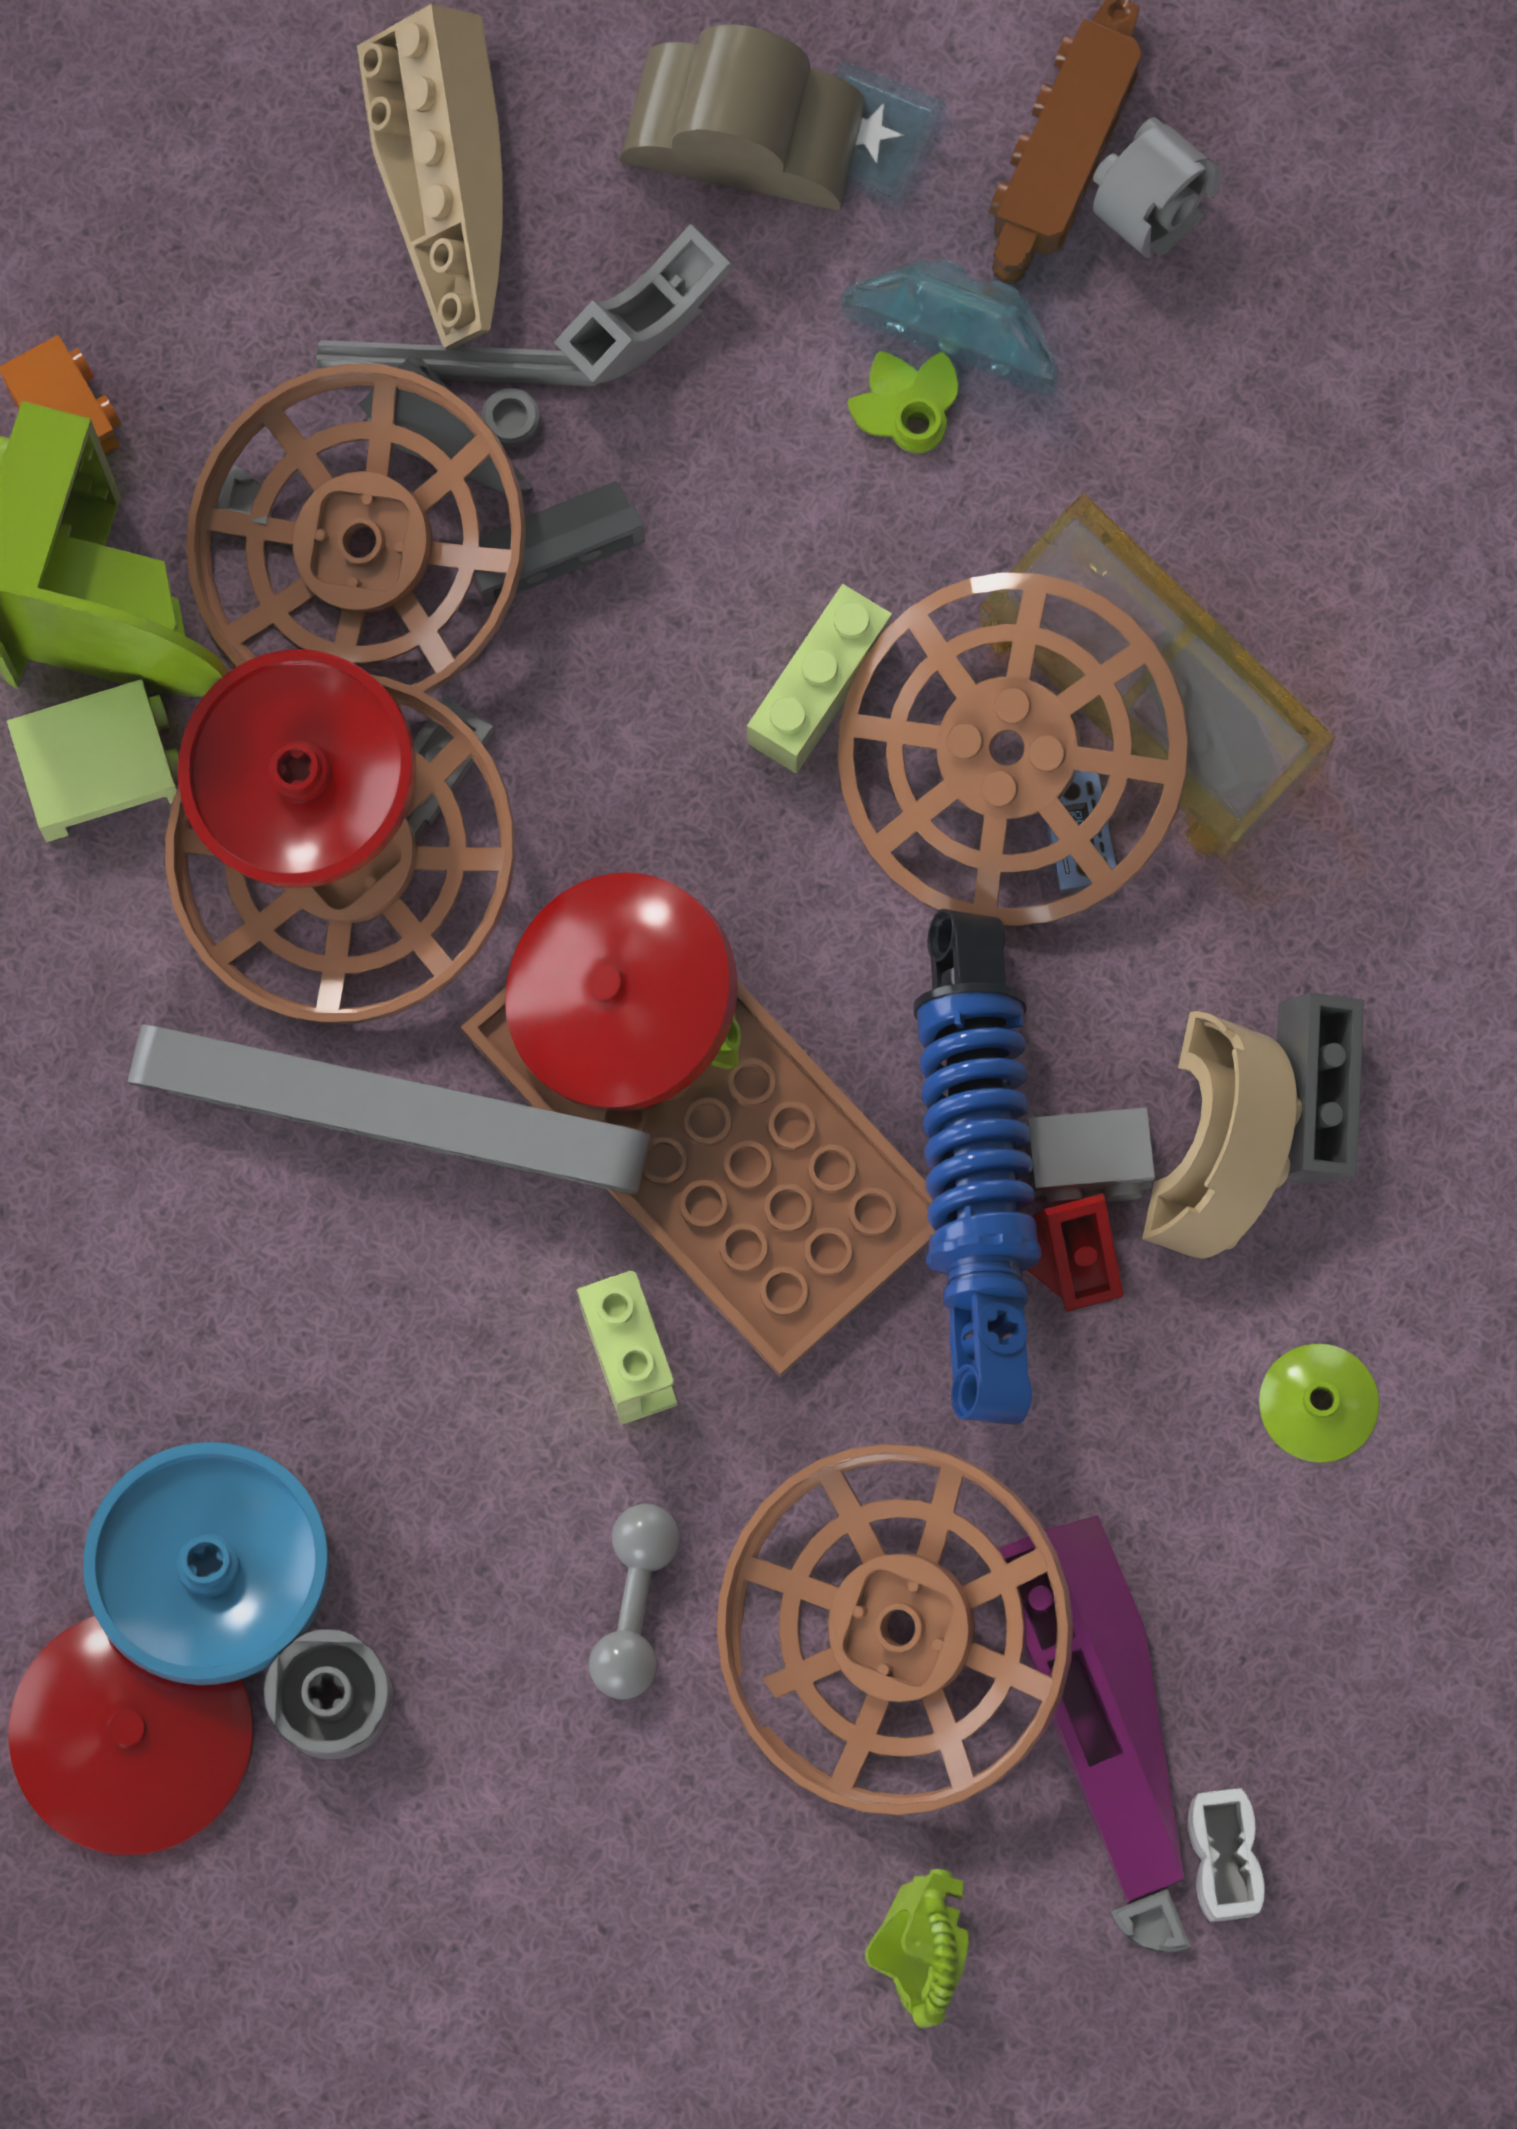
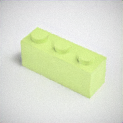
(817, 679)

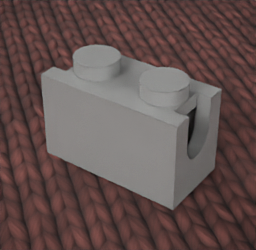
(1091, 1155)

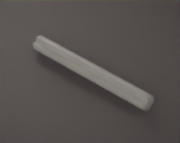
(461, 362)

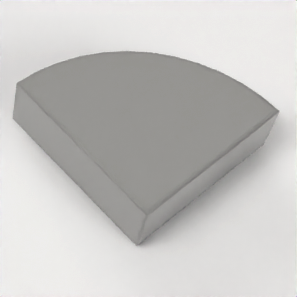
(239, 493)
(1153, 1923)

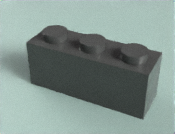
(1325, 1050)

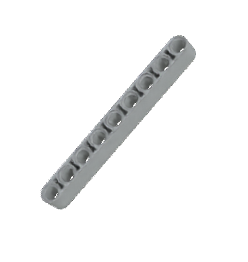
(390, 1109)

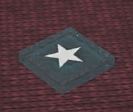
(891, 133)

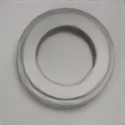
(512, 416)

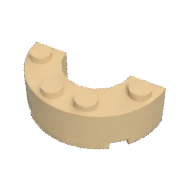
(1239, 1143)

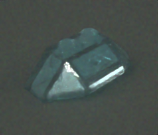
(958, 316)

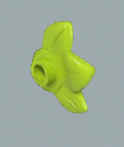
(903, 394)

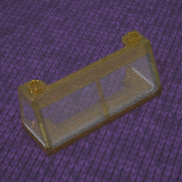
(1245, 730)

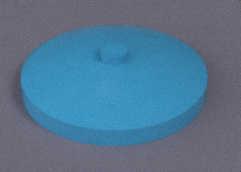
(206, 1563)

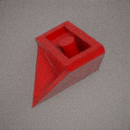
(1078, 1253)

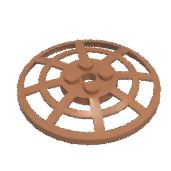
(341, 508)
(1049, 755)
(364, 894)
(860, 1628)

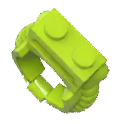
(922, 1946)

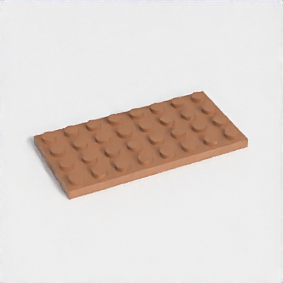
(758, 1184)

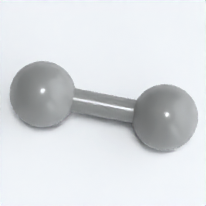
(623, 1660)

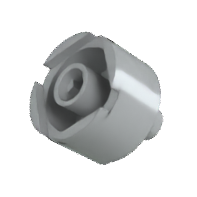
(1154, 188)
(304, 1670)

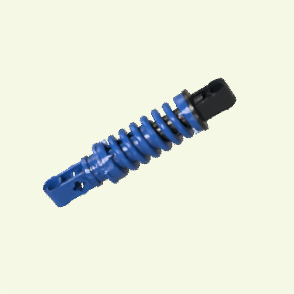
(975, 1162)

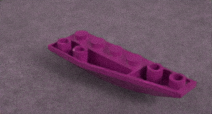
(1107, 1705)

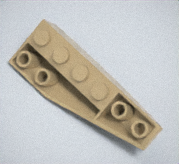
(440, 159)

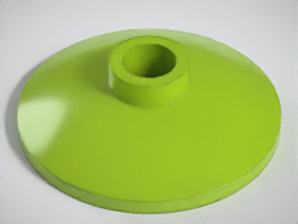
(1301, 1427)

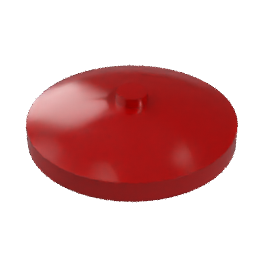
(297, 768)
(621, 992)
(123, 1752)

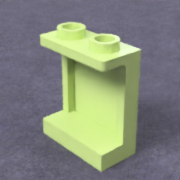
(94, 756)
(627, 1346)

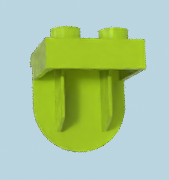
(61, 586)

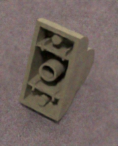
(745, 116)

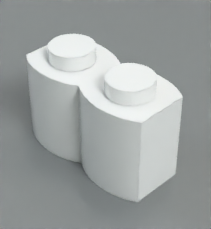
(1222, 1837)

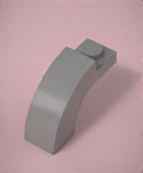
(632, 326)

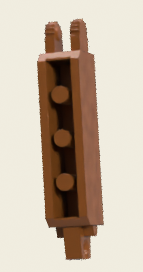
(1067, 140)

